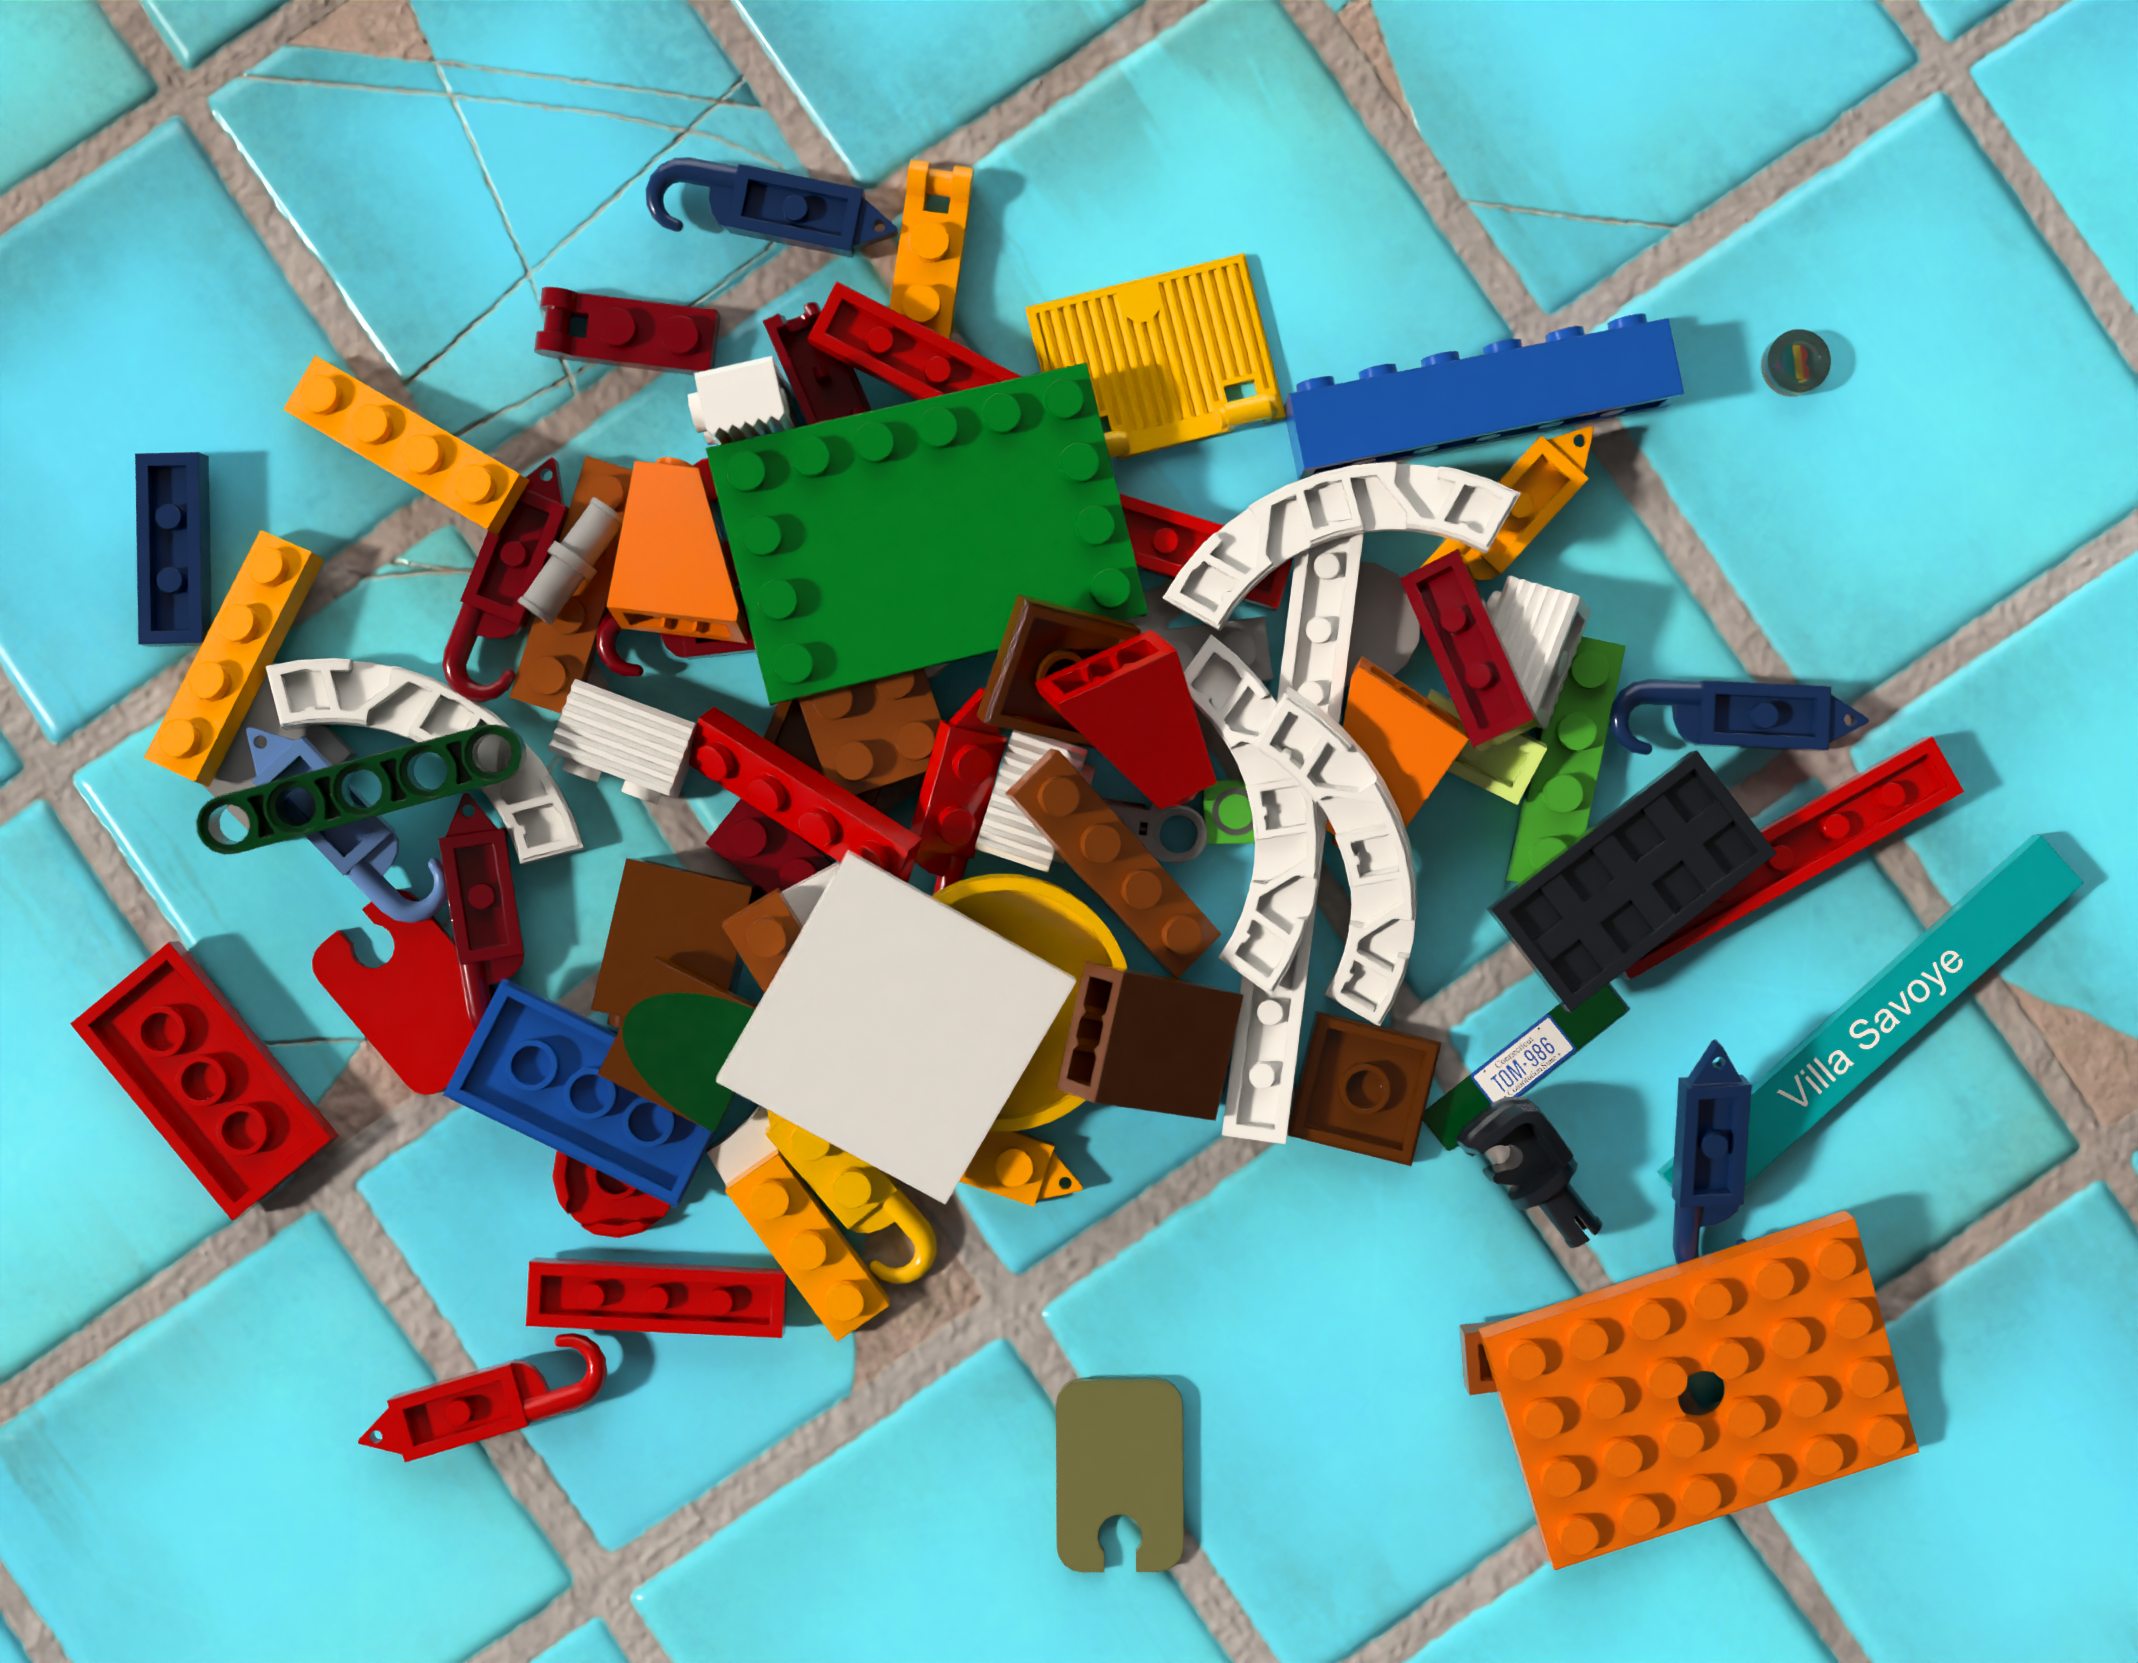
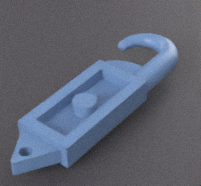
(357, 849)

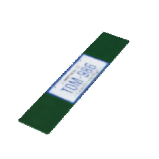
(1522, 1063)

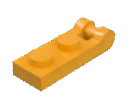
(932, 246)

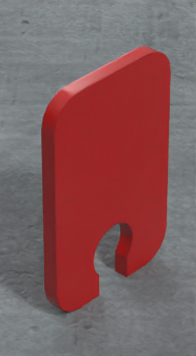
(408, 1006)

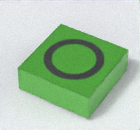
(1227, 813)

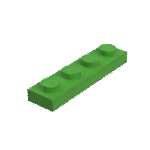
(1563, 786)

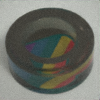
(1795, 363)

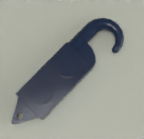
(774, 206)
(1739, 714)
(1709, 1149)

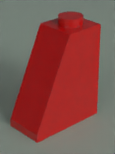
(1138, 715)

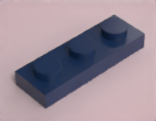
(173, 548)

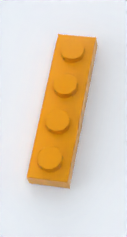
(406, 445)
(234, 658)

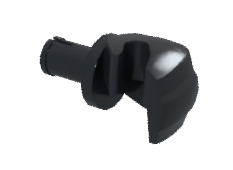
(1537, 1164)

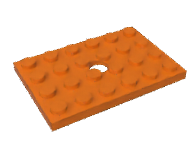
(1601, 1376)

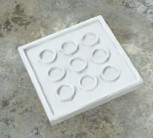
(896, 1028)

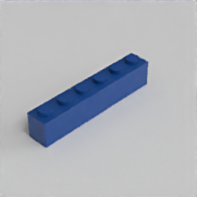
(1483, 397)

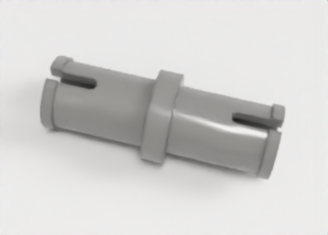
(572, 561)

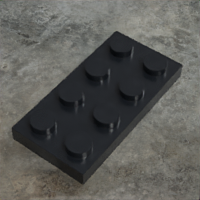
(1631, 881)

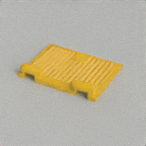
(1165, 354)

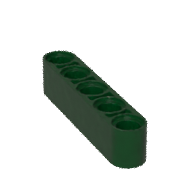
(332, 794)

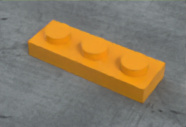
(807, 1244)

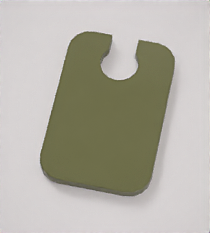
(1119, 1457)

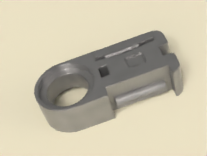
(1147, 825)

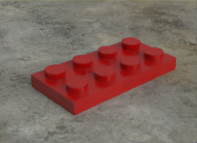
(204, 1079)

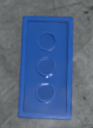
(538, 1073)

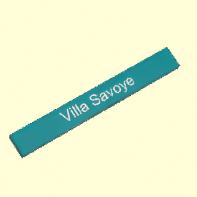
(1902, 999)

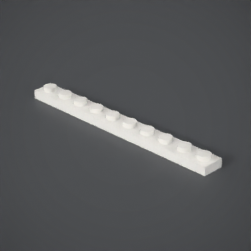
(1315, 668)

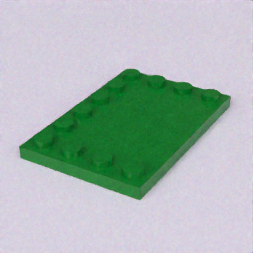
(917, 528)

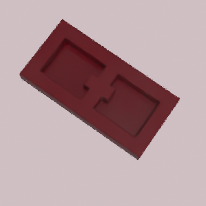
(820, 382)

